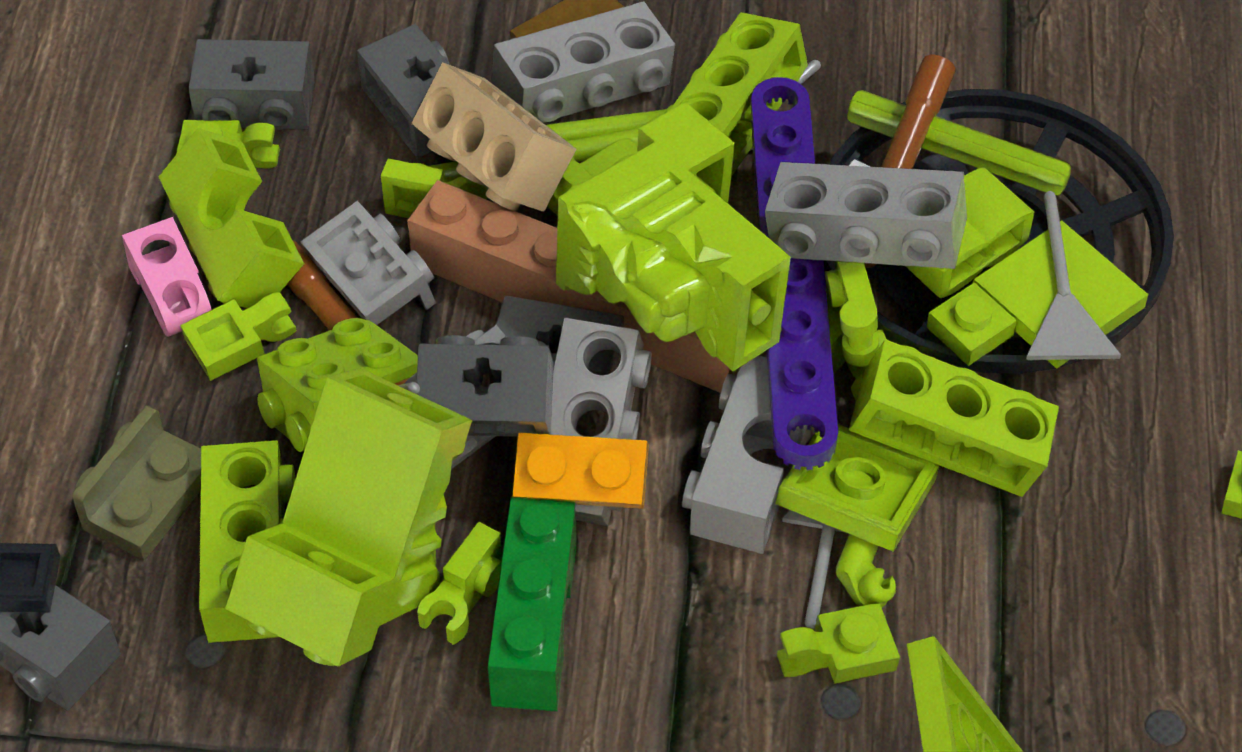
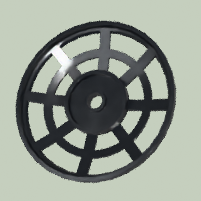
(1058, 124)

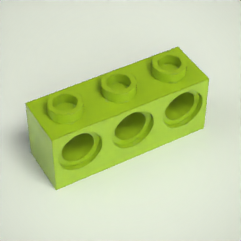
(744, 57)
(954, 418)
(231, 515)

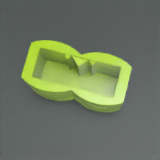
(993, 230)

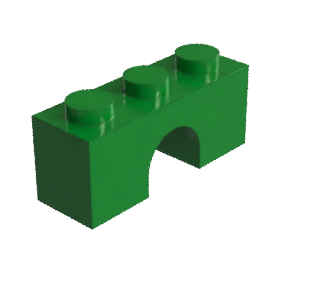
(531, 604)

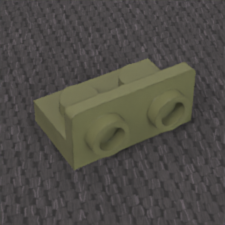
(139, 486)

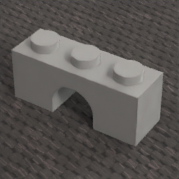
(735, 492)

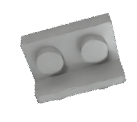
(367, 265)

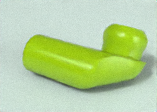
(860, 576)

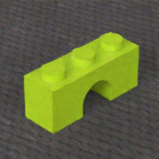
(238, 250)

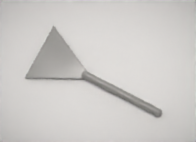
(1067, 328)

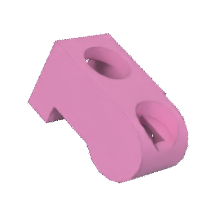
(166, 275)

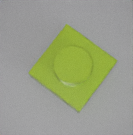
(971, 324)

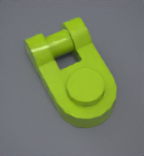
(851, 289)

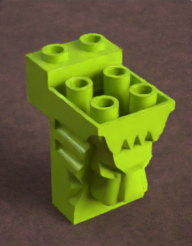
(672, 245)
(357, 521)

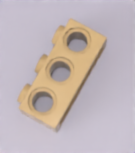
(492, 139)

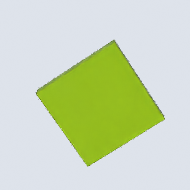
(1028, 285)
(862, 489)

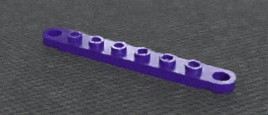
(802, 360)

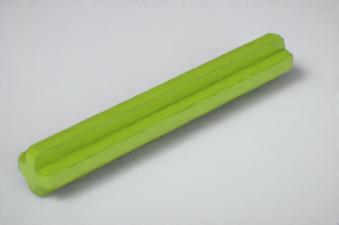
(965, 145)

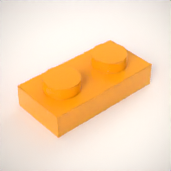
(581, 470)

